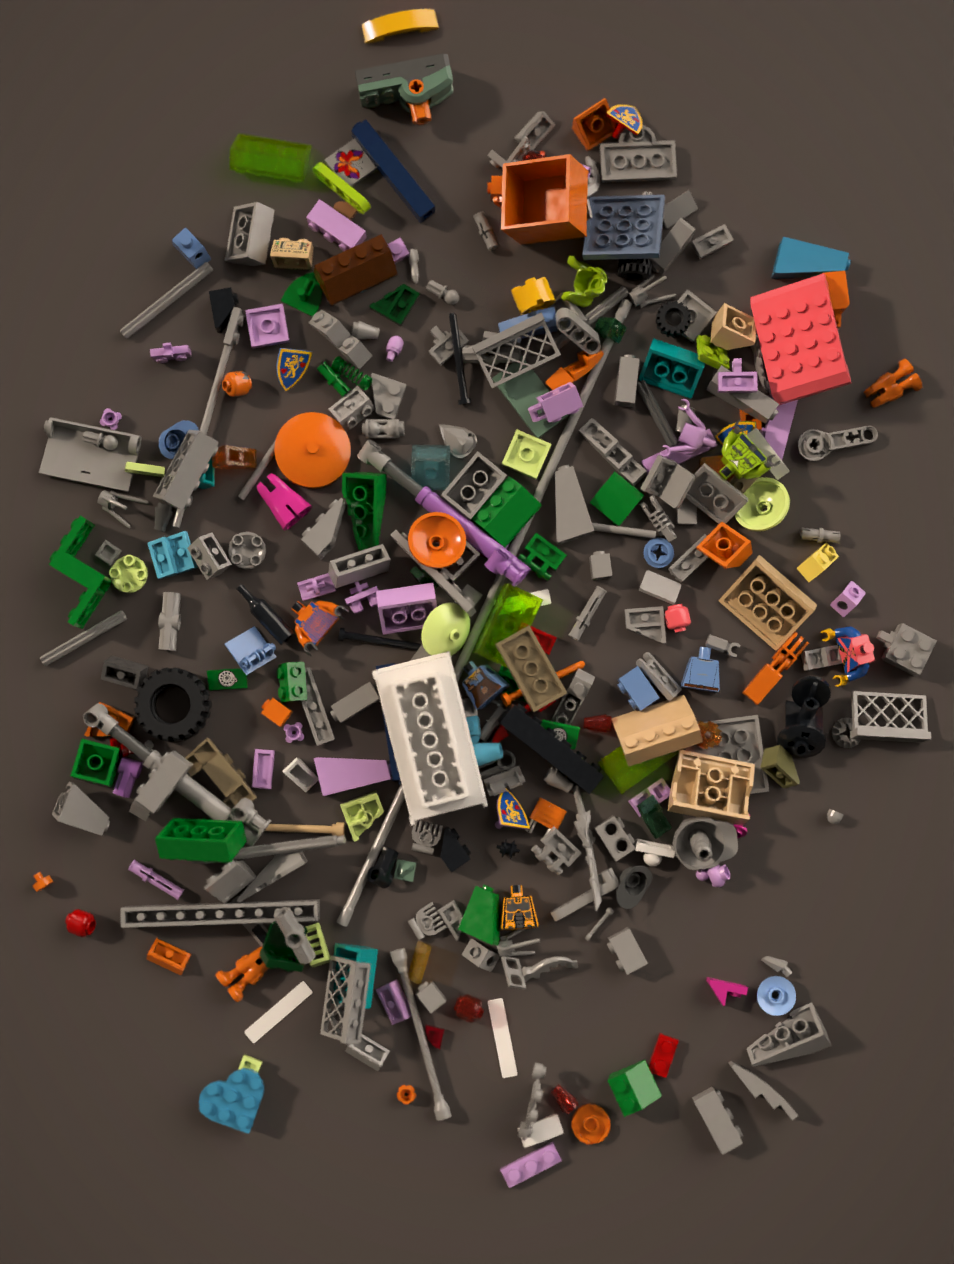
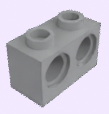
(611, 840)

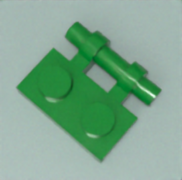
(544, 551)

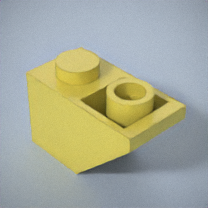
(818, 562)

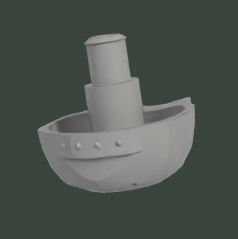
(704, 842)

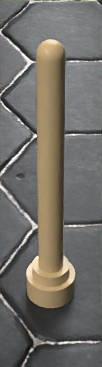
(336, 829)

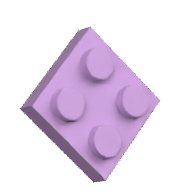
(267, 326)

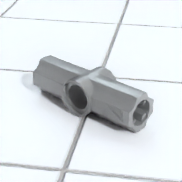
(470, 357)
(169, 621)
(289, 927)

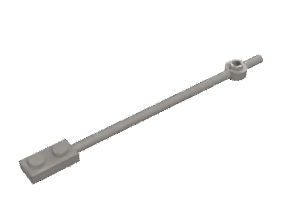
(231, 338)

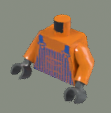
(315, 622)

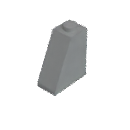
(673, 245)
(355, 703)

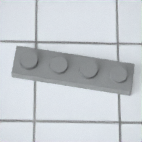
(316, 712)

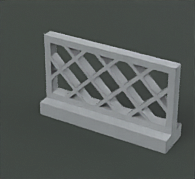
(508, 335)
(889, 733)
(353, 1000)

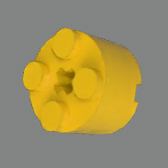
(533, 295)

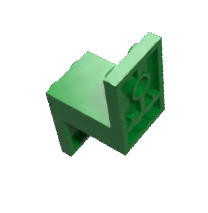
(65, 562)

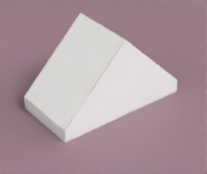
(301, 774)

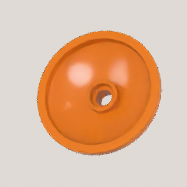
(436, 528)

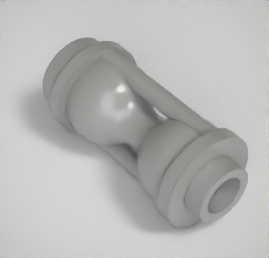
(393, 428)

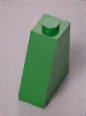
(482, 915)

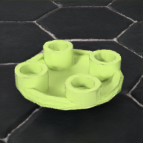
(128, 574)

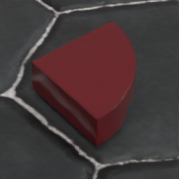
(434, 1035)

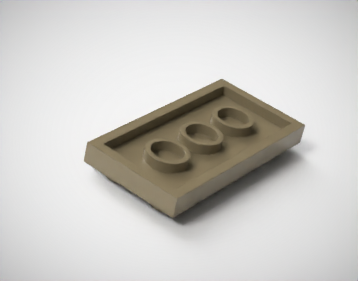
(531, 668)

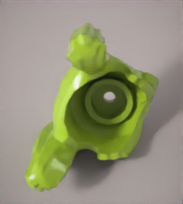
(587, 285)

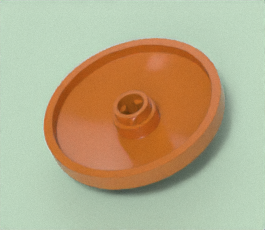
(312, 450)

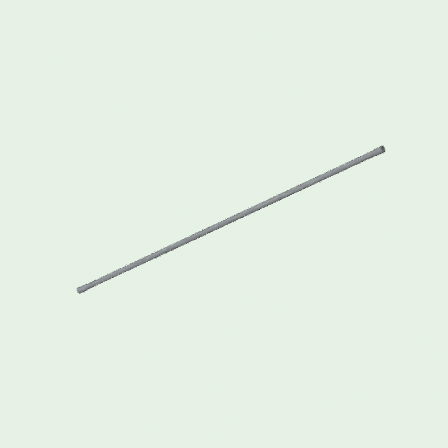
(620, 315)

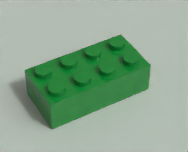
(201, 840)

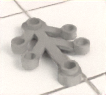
(525, 1129)

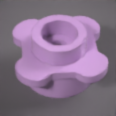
(110, 414)
(296, 727)

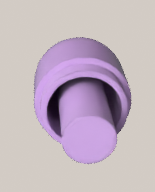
(394, 347)

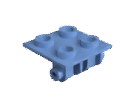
(251, 650)

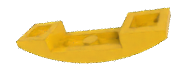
(398, 23)

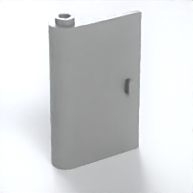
(69, 455)

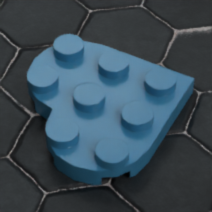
(234, 1100)

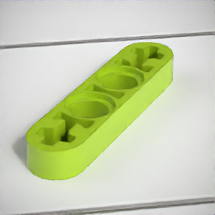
(341, 188)

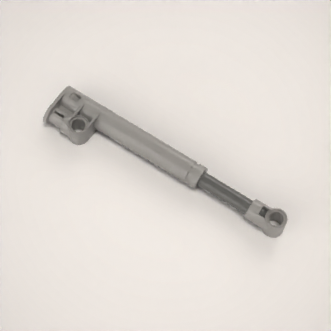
(189, 788)

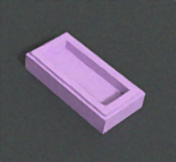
(263, 769)

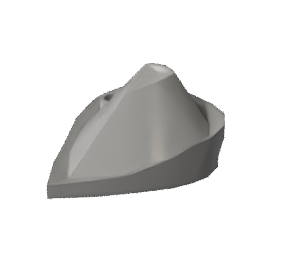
(457, 438)

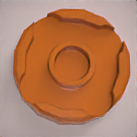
(590, 1124)

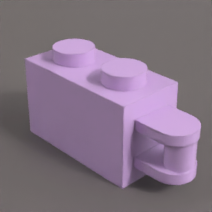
(556, 404)

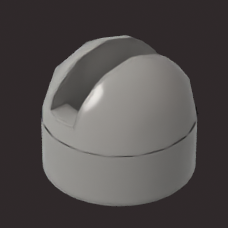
(834, 817)

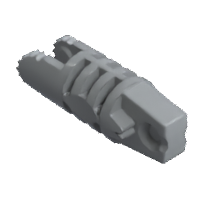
(659, 519)

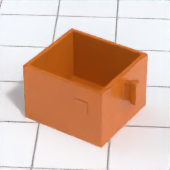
(544, 199)

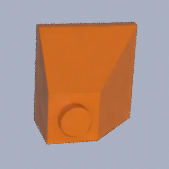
(726, 547)

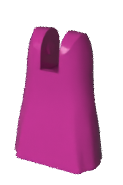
(284, 502)

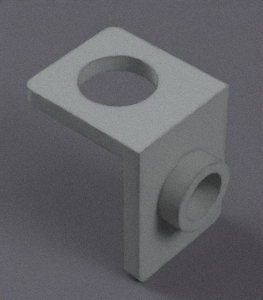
(479, 955)

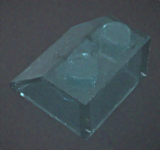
(431, 466)

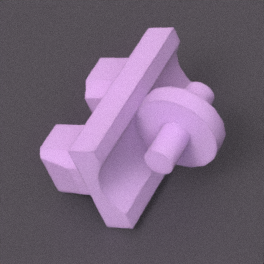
(316, 587)
(355, 600)

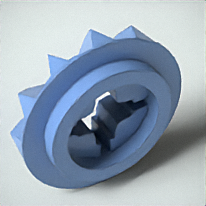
(666, 548)

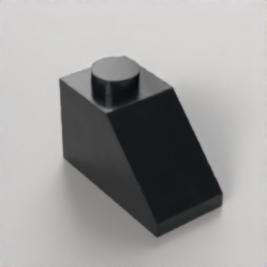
(222, 305)

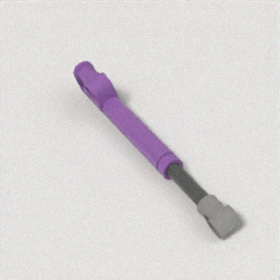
(499, 558)

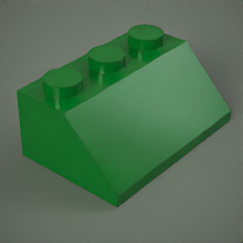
(506, 511)

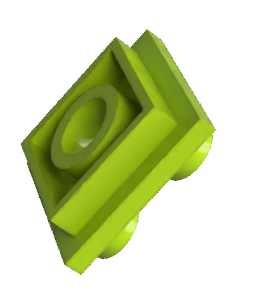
(711, 354)

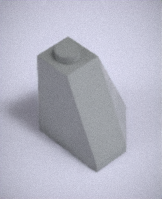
(80, 811)

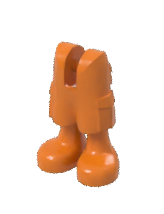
(887, 385)
(251, 971)

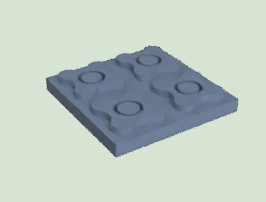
(624, 227)

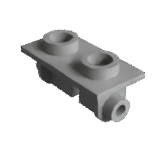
(497, 783)

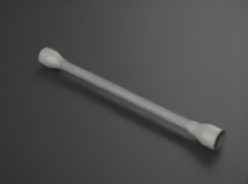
(441, 1107)

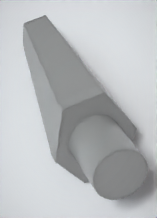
(777, 964)

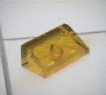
(419, 962)

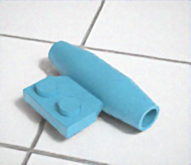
(484, 752)

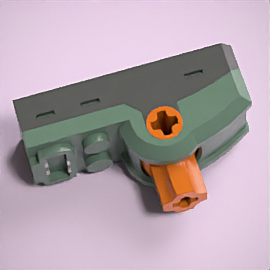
(414, 82)

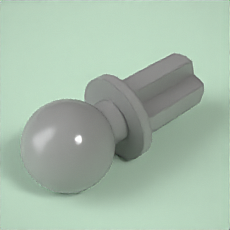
(451, 296)
(109, 442)

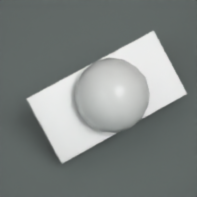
(653, 851)

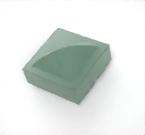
(405, 870)

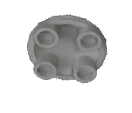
(247, 550)

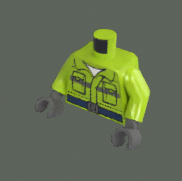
(743, 457)

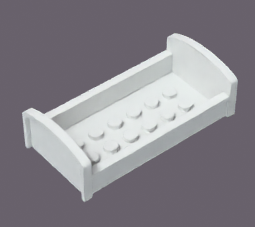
(430, 736)

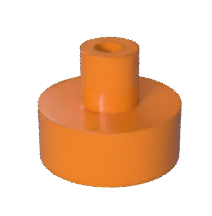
(42, 882)

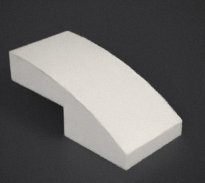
(544, 1130)

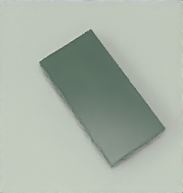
(522, 394)

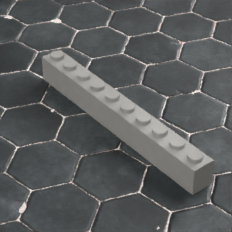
(216, 913)

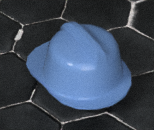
(172, 437)

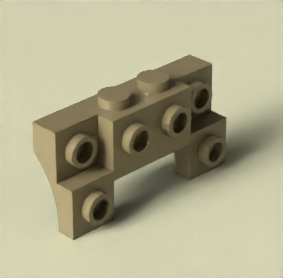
(221, 771)

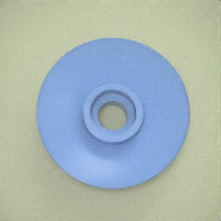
(785, 999)

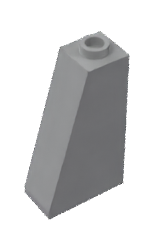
(754, 404)
(571, 511)

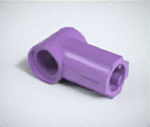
(128, 772)

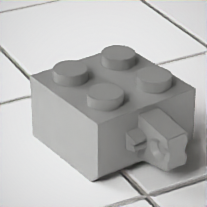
(906, 648)

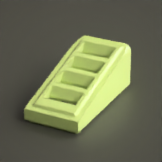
(326, 959)

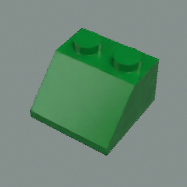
(96, 763)
(634, 1087)

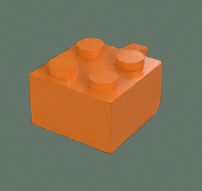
(838, 293)

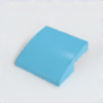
(171, 555)

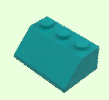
(672, 368)
(358, 954)

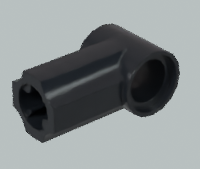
(381, 873)

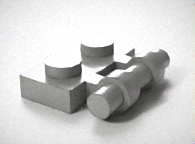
(560, 846)

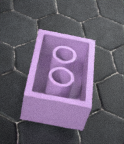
(405, 607)

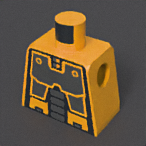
(518, 911)

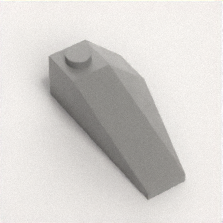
(277, 868)
(796, 1036)

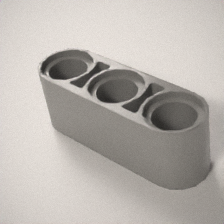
(575, 323)

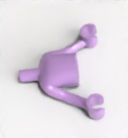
(690, 435)

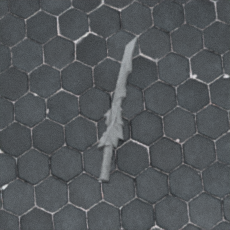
(582, 826)

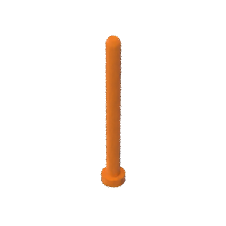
(507, 698)

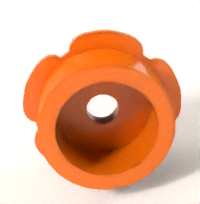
(411, 1094)

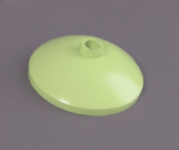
(764, 494)
(445, 629)

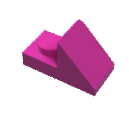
(721, 987)

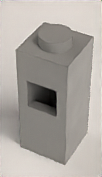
(627, 381)

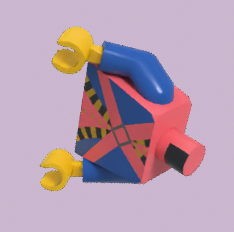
(854, 650)

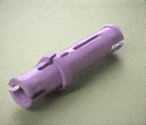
(136, 868)

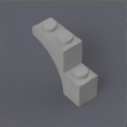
(338, 335)

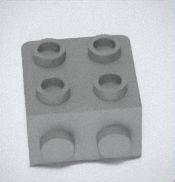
(668, 481)

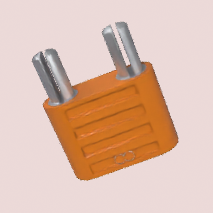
(547, 815)

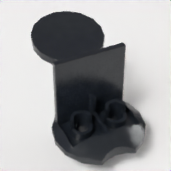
(804, 717)

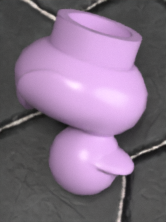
(718, 875)

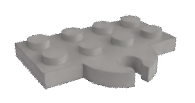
(638, 158)

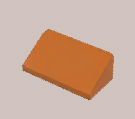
(168, 956)

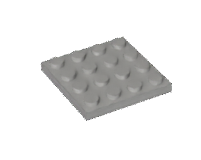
(742, 743)

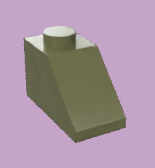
(780, 766)

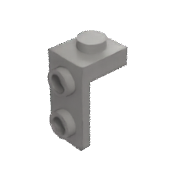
(498, 161)

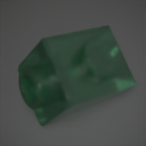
(610, 328)

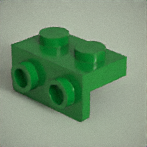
(292, 681)

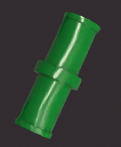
(333, 379)

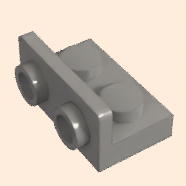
(352, 408)

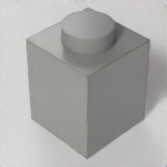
(600, 565)
(430, 996)

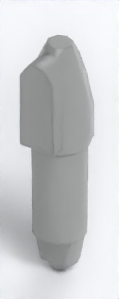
(413, 260)

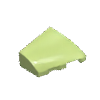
(361, 813)

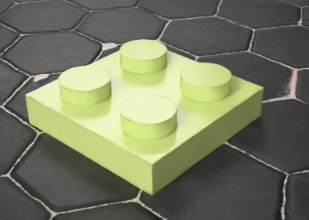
(526, 454)

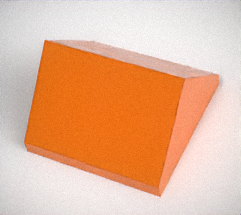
(594, 125)

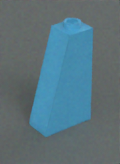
(807, 260)

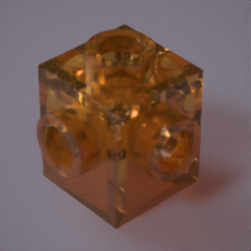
(715, 736)

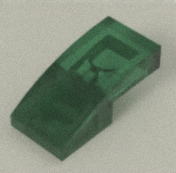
(653, 816)

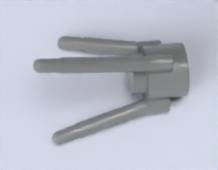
(639, 294)
(109, 500)
(507, 947)

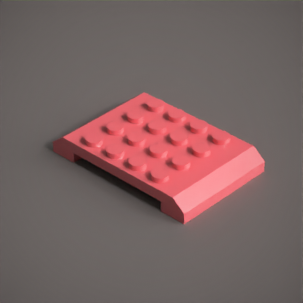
(799, 340)

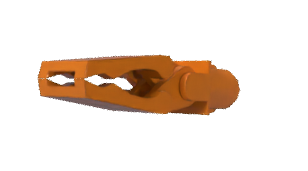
(768, 676)

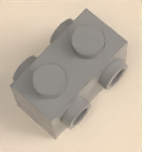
(209, 556)

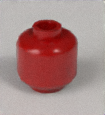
(80, 923)

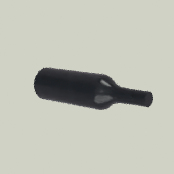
(267, 617)

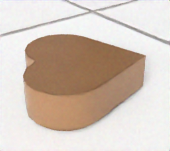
(345, 209)

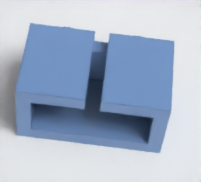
(638, 689)

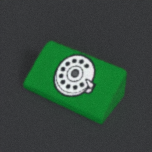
(227, 679)
(564, 731)

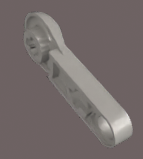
(832, 441)

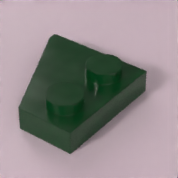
(396, 304)

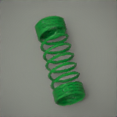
(337, 366)

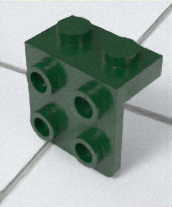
(276, 952)

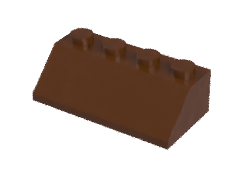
(355, 270)

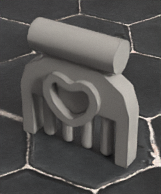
(425, 839)
(424, 923)

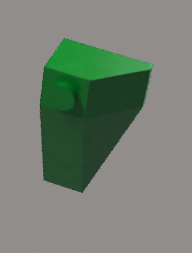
(365, 500)

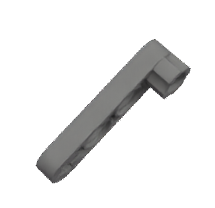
(608, 883)

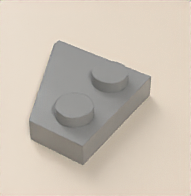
(387, 395)
(647, 622)

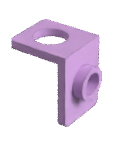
(851, 596)

